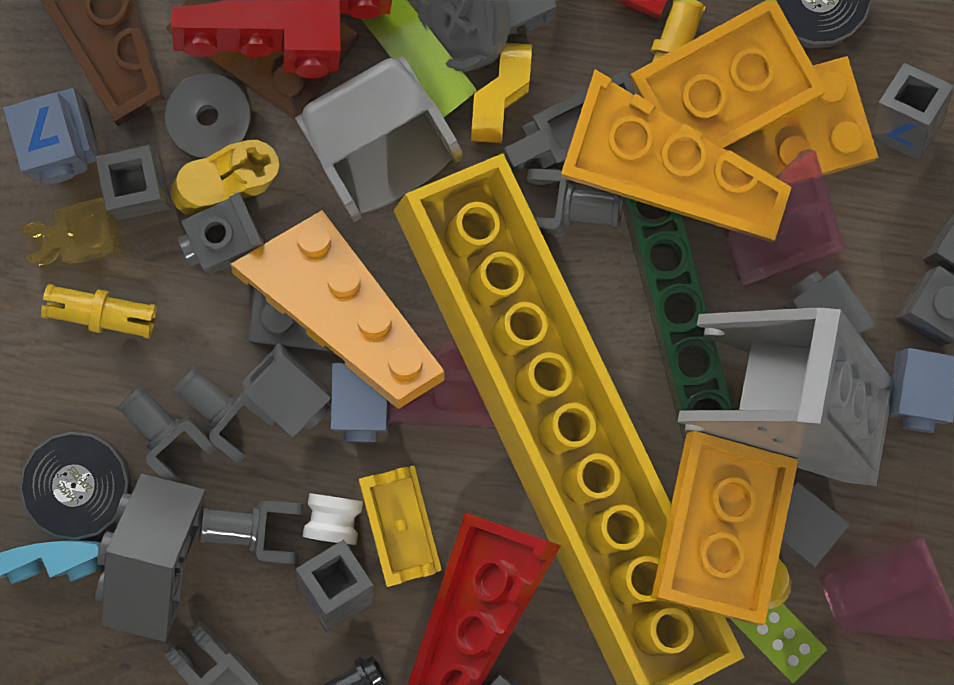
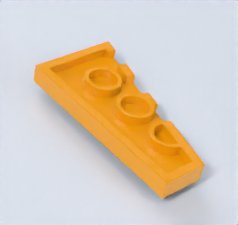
(654, 159)
(340, 304)

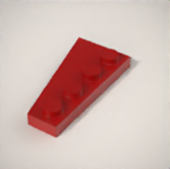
(480, 601)

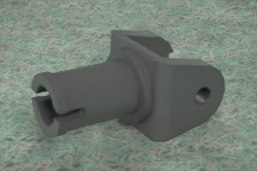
(575, 204)
(217, 408)
(160, 429)
(247, 529)

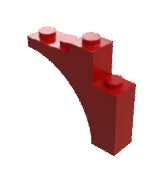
(299, 28)

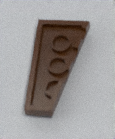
(111, 52)

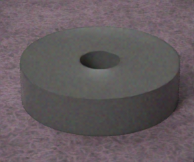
(201, 94)

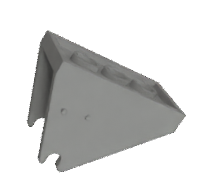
(805, 391)

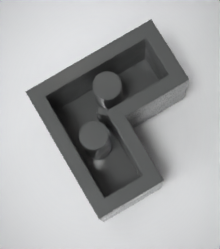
(148, 556)

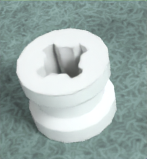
(332, 519)

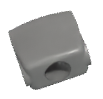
(378, 136)

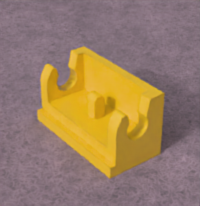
(400, 525)

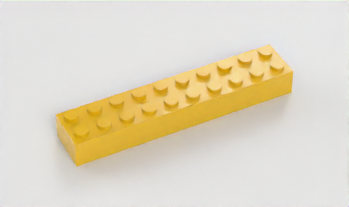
(559, 420)

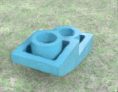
(67, 557)

